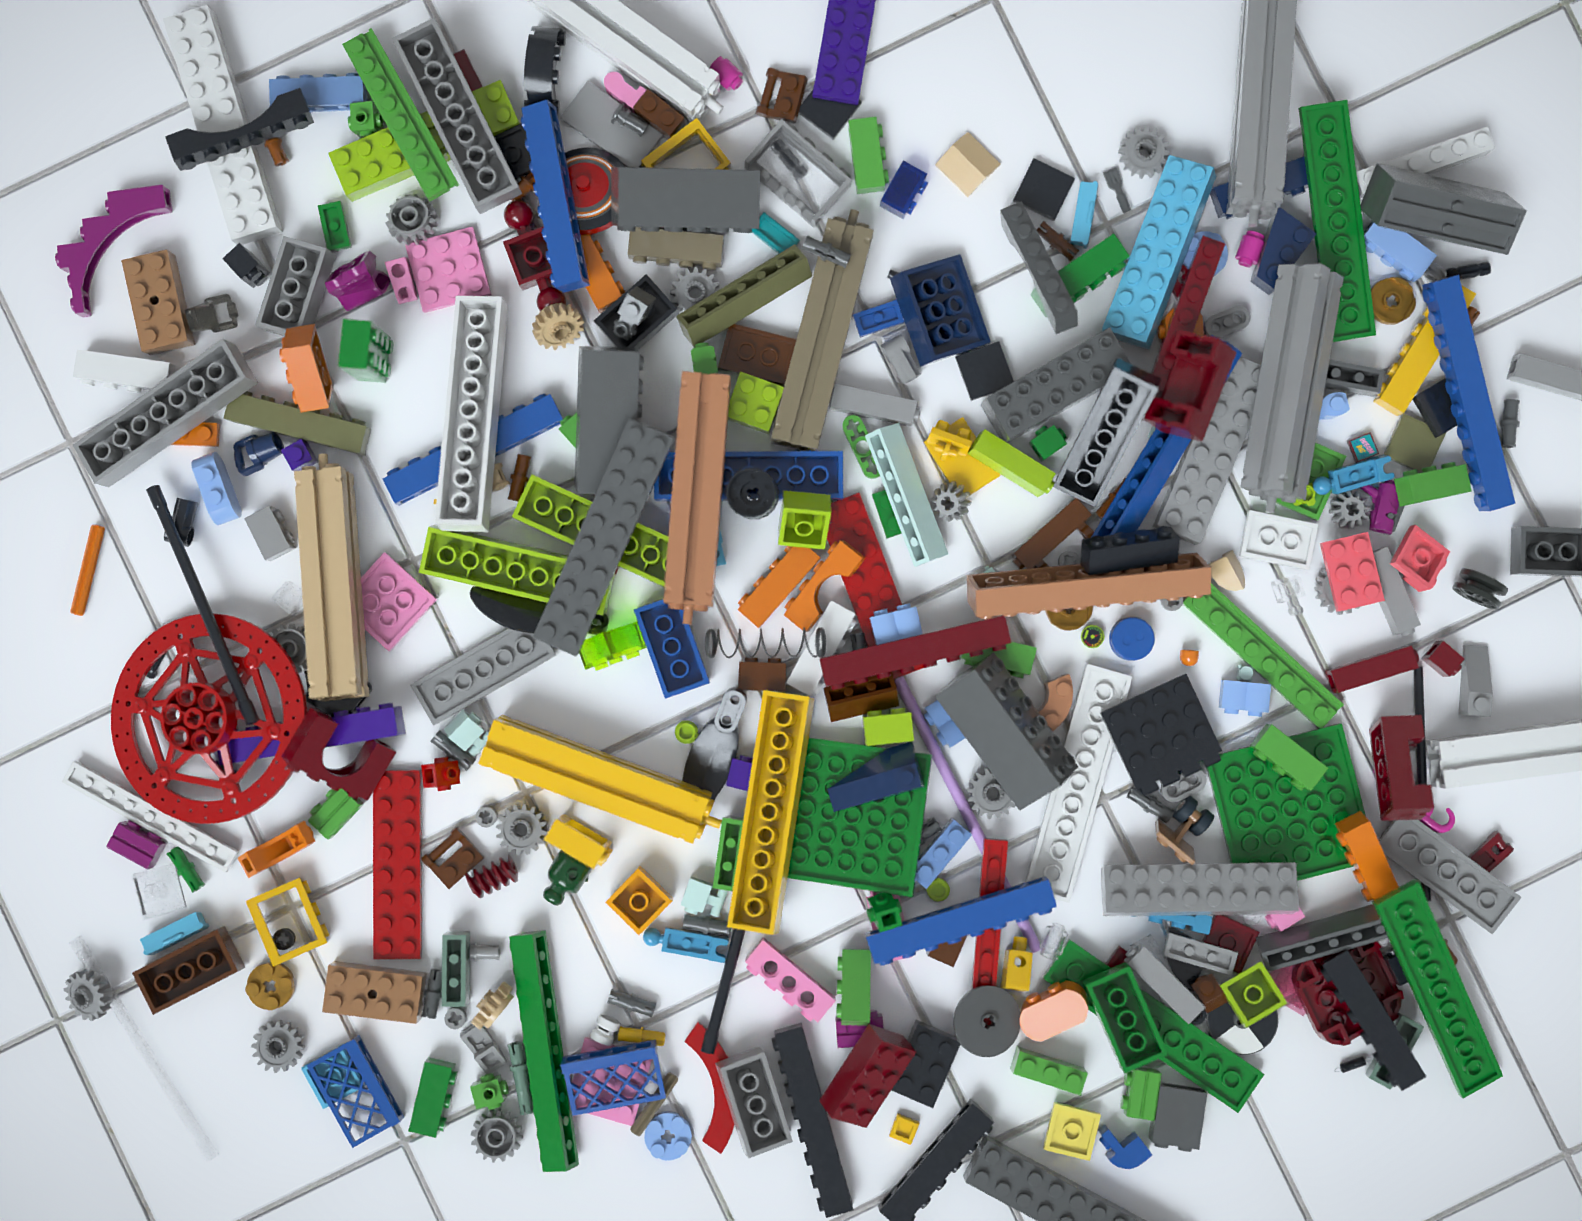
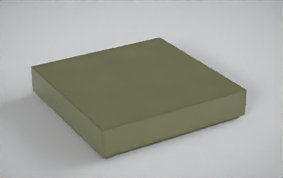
(1413, 444)

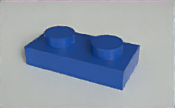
(878, 318)

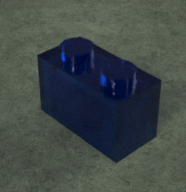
(904, 189)

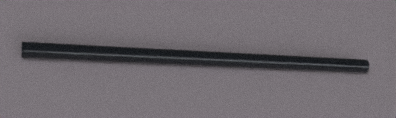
(1421, 747)

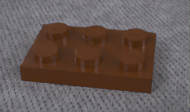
(757, 353)

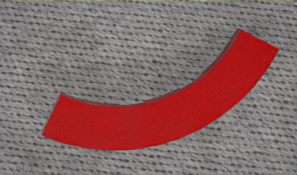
(722, 1121)

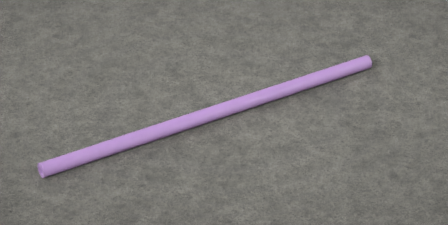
(954, 789)

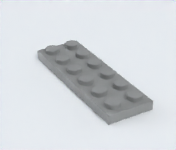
(479, 673)
(1449, 873)

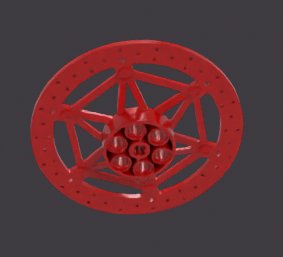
(208, 725)

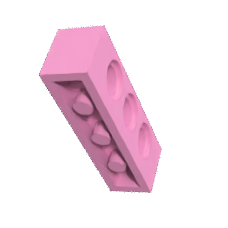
(822, 1000)

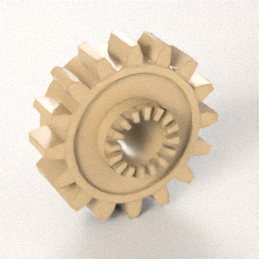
(557, 325)
(492, 1006)

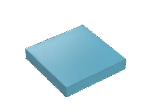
(338, 1074)

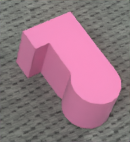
(621, 91)
(402, 280)

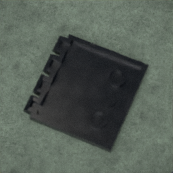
(1162, 734)

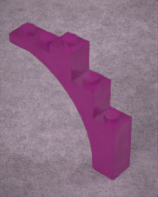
(82, 258)

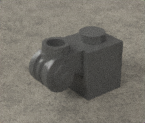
(633, 311)

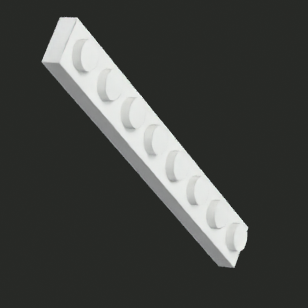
(142, 813)

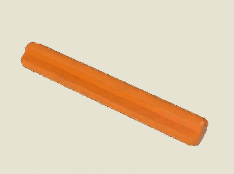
(87, 570)

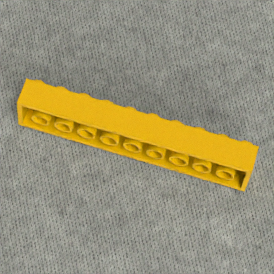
(771, 812)

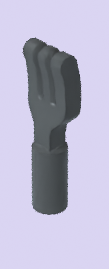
(1114, 183)

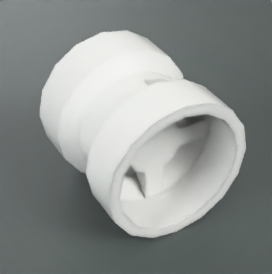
(605, 1030)

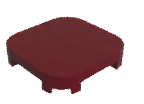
(1322, 1006)

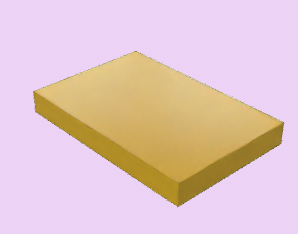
(963, 469)

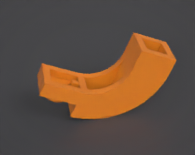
(277, 849)

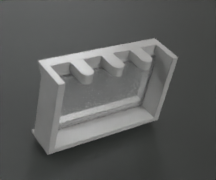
(807, 194)

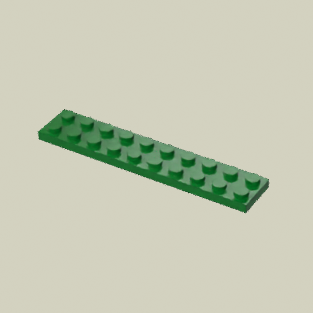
(1338, 212)
(1438, 988)
(1188, 1047)

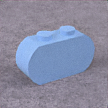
(216, 488)

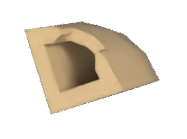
(1228, 572)

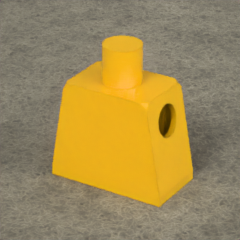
(1017, 977)

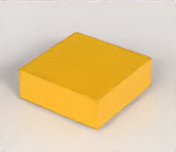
(904, 1129)

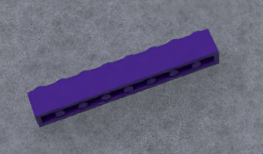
(351, 728)

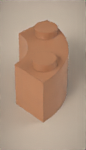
(1057, 700)

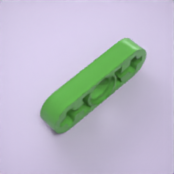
(849, 433)

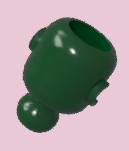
(566, 876)

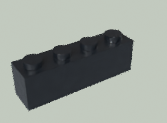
(1129, 550)

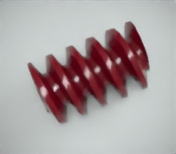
(493, 877)

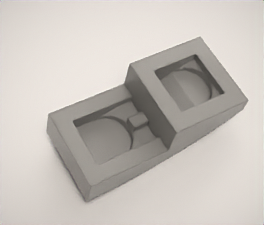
(484, 1048)

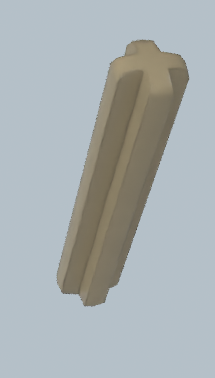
(653, 1106)

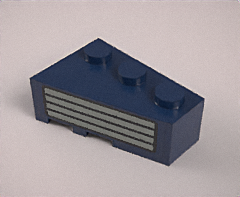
(1283, 245)

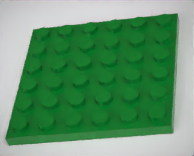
(1276, 822)
(862, 845)

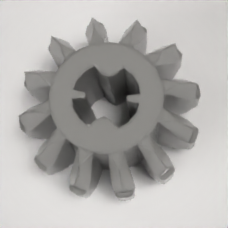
(945, 506)
(1356, 506)

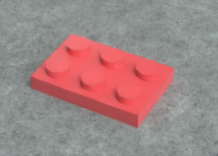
(1352, 571)

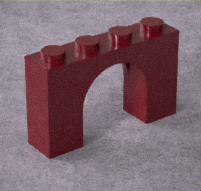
(356, 778)

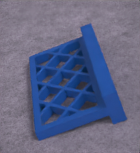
(604, 1060)
(375, 1086)

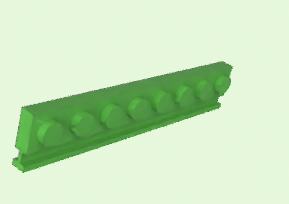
(400, 115)
(1265, 656)

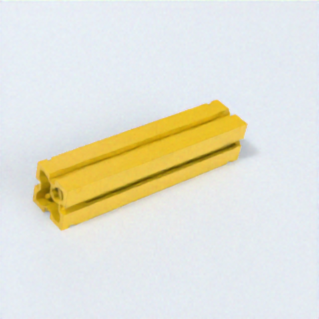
(598, 779)

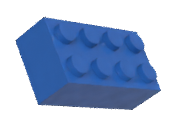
(671, 648)

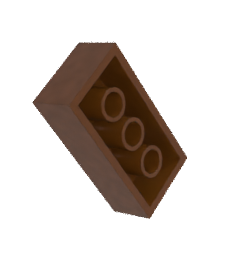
(188, 970)

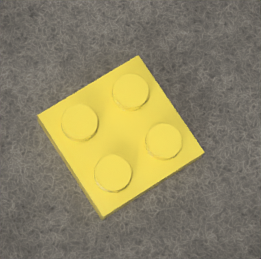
(1071, 1131)

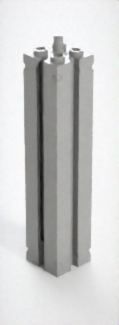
(1261, 109)
(1291, 383)

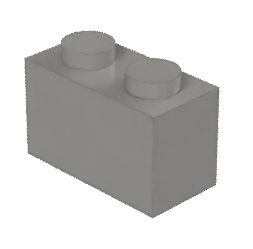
(270, 533)

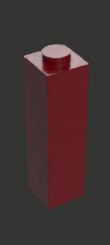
(1372, 669)

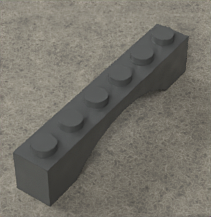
(1050, 287)

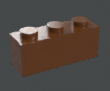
(861, 698)

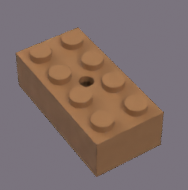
(164, 324)
(398, 992)

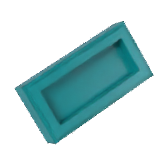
(774, 234)

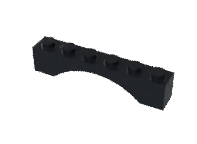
(196, 147)

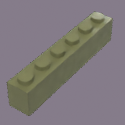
(744, 295)
(289, 421)

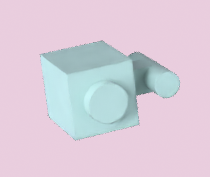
(466, 730)
(698, 895)

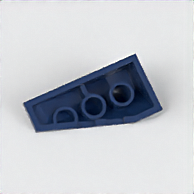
(884, 776)

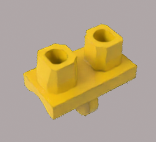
(949, 443)

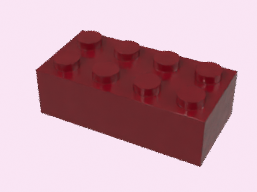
(867, 1076)

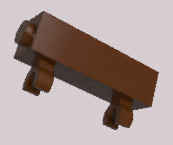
(1052, 534)

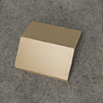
(967, 164)

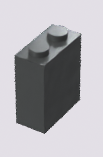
(1178, 1117)

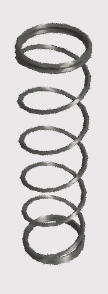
(820, 653)

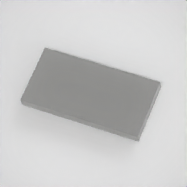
(592, 115)

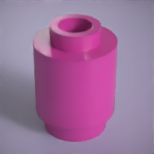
(729, 74)
(1250, 249)

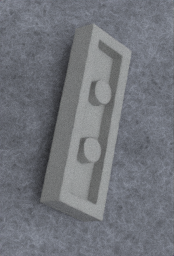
(1199, 953)

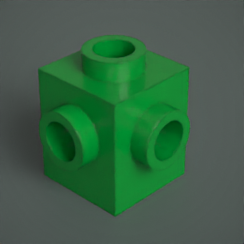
(884, 911)

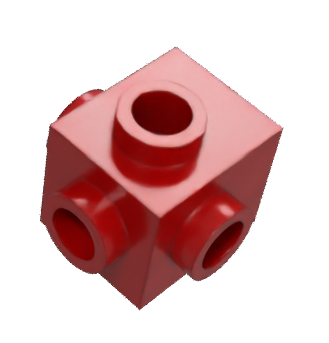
(441, 774)

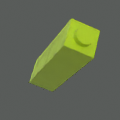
(1012, 463)

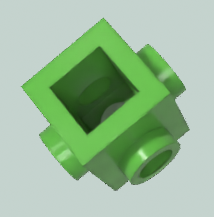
(364, 118)
(483, 1097)

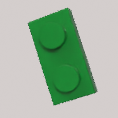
(334, 226)
(886, 514)

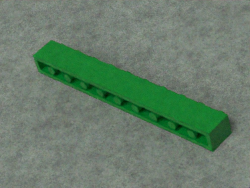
(543, 1051)

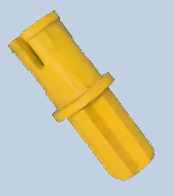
(640, 1035)

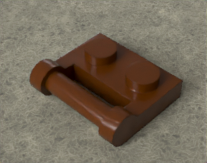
(788, 97)
(458, 864)

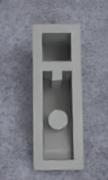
(1475, 682)

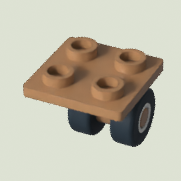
(1192, 819)

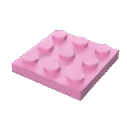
(448, 268)
(392, 601)
(624, 1115)

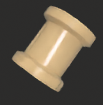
(499, 479)

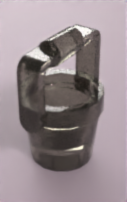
(204, 317)

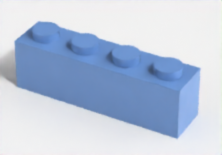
(324, 92)

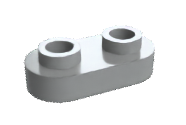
(1226, 323)
(1184, 787)

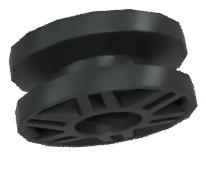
(1480, 588)

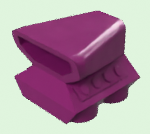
(357, 281)

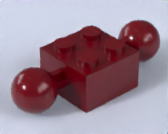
(528, 254)

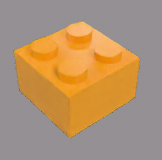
(639, 900)

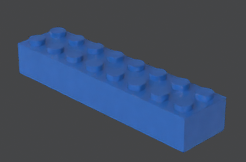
(792, 470)

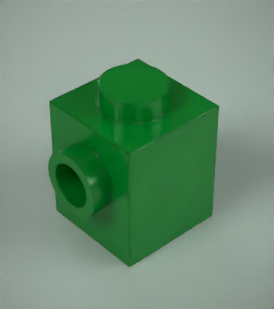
(1048, 441)

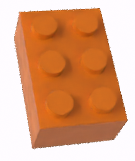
(306, 368)

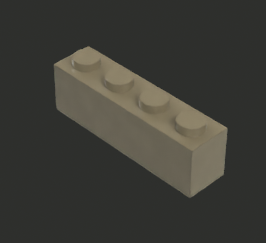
(676, 247)

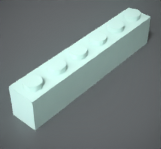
(906, 494)

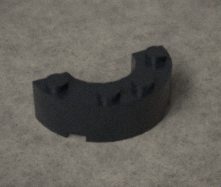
(541, 59)

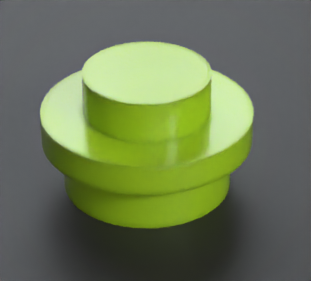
(686, 732)

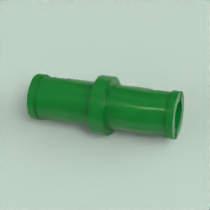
(185, 869)

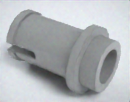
(484, 952)

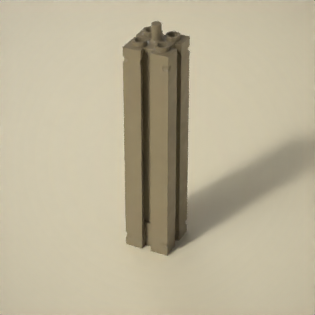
(822, 337)

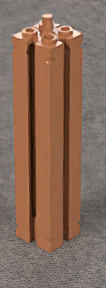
(697, 492)

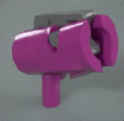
(1386, 508)

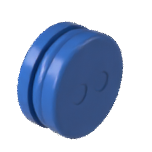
(1131, 638)

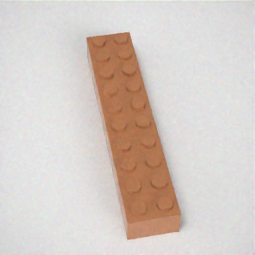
(1071, 587)

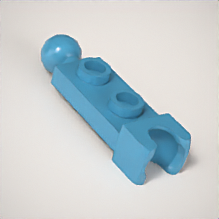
(1353, 476)
(1196, 923)
(687, 943)

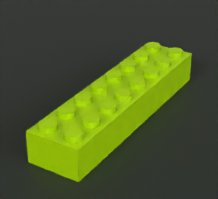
(378, 161)
(562, 516)
(494, 564)

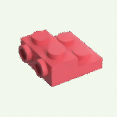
(1419, 559)

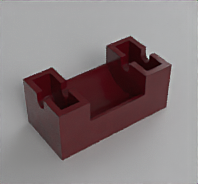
(1192, 386)
(1391, 746)

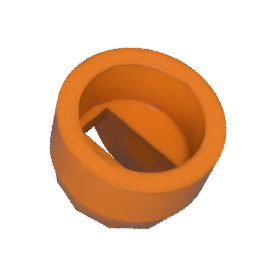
(1189, 657)

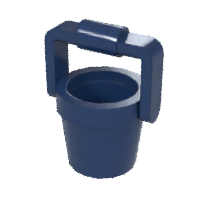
(260, 451)

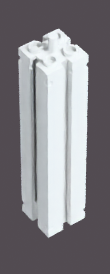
(638, 52)
(1505, 755)

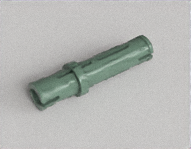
(520, 1075)

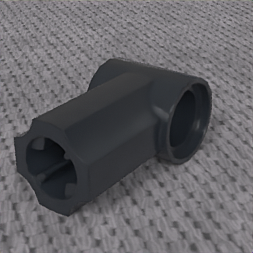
(184, 517)

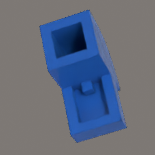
(1126, 1154)

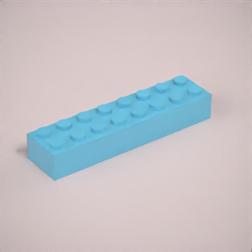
(1159, 251)

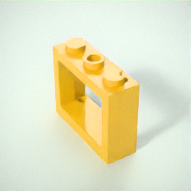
(679, 139)
(579, 841)
(264, 932)

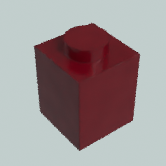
(1443, 659)

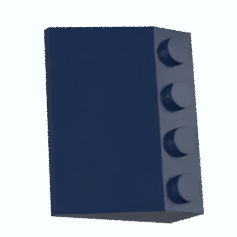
(940, 309)

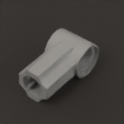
(899, 355)

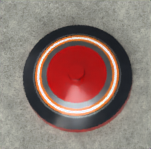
(591, 187)

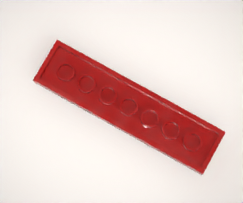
(872, 584)
(397, 866)

